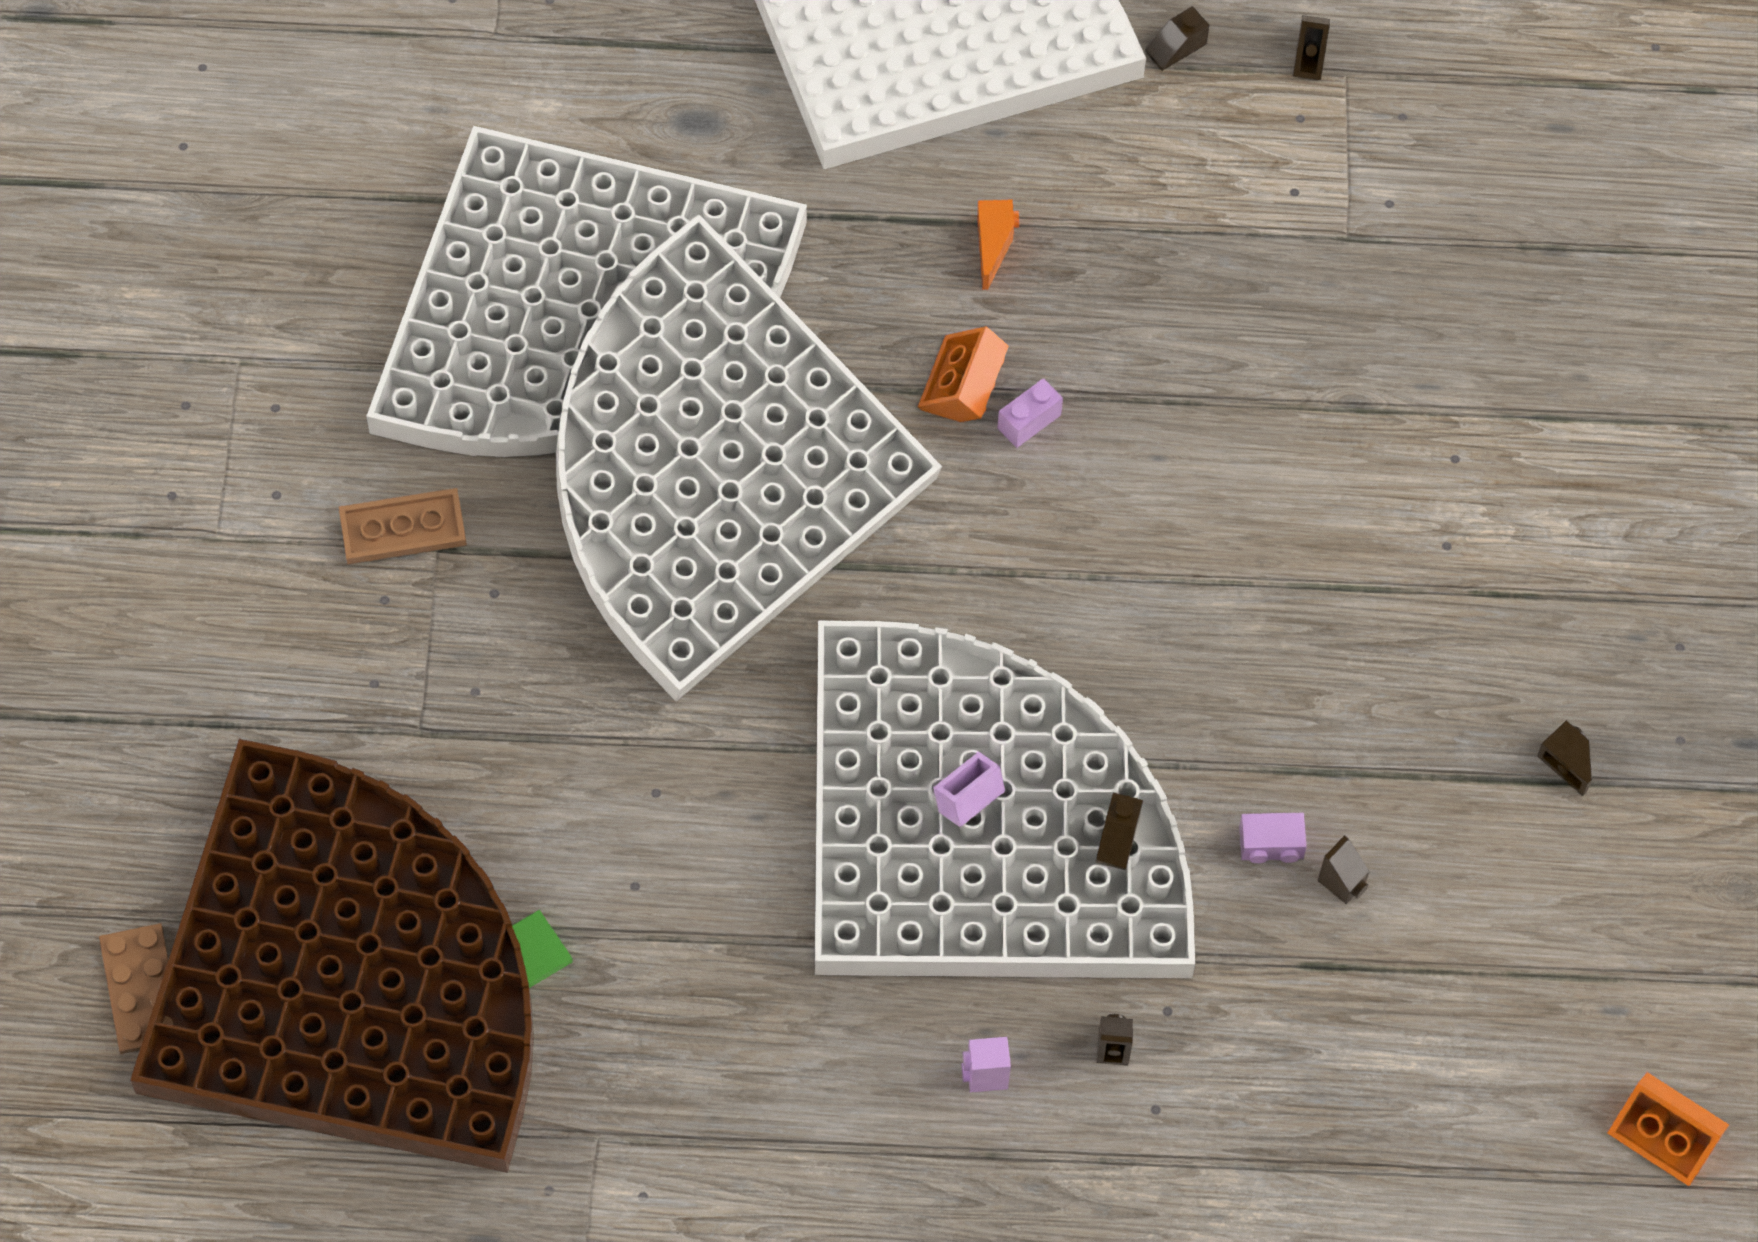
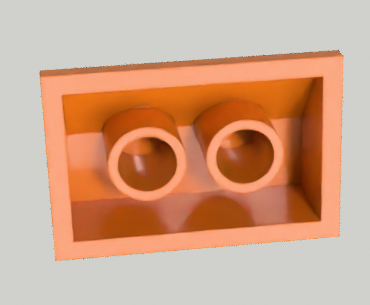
(964, 375)
(1668, 1128)

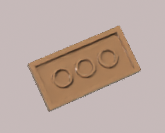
(402, 526)
(134, 973)

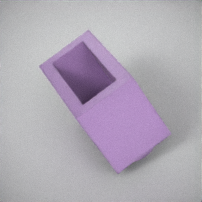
(1030, 413)
(969, 789)
(1272, 837)
(986, 1064)

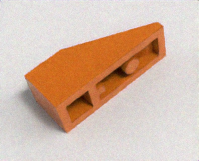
(995, 234)

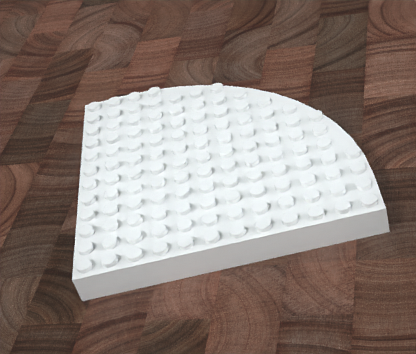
(922, 69)
(522, 271)
(716, 458)
(1021, 876)

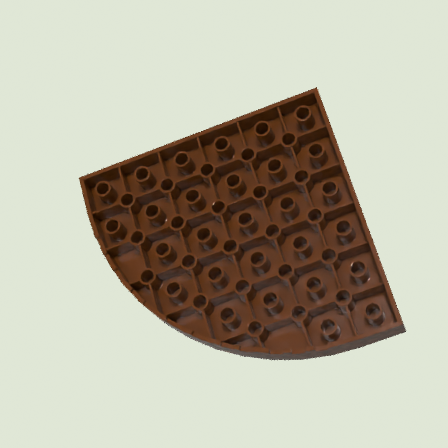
(343, 971)

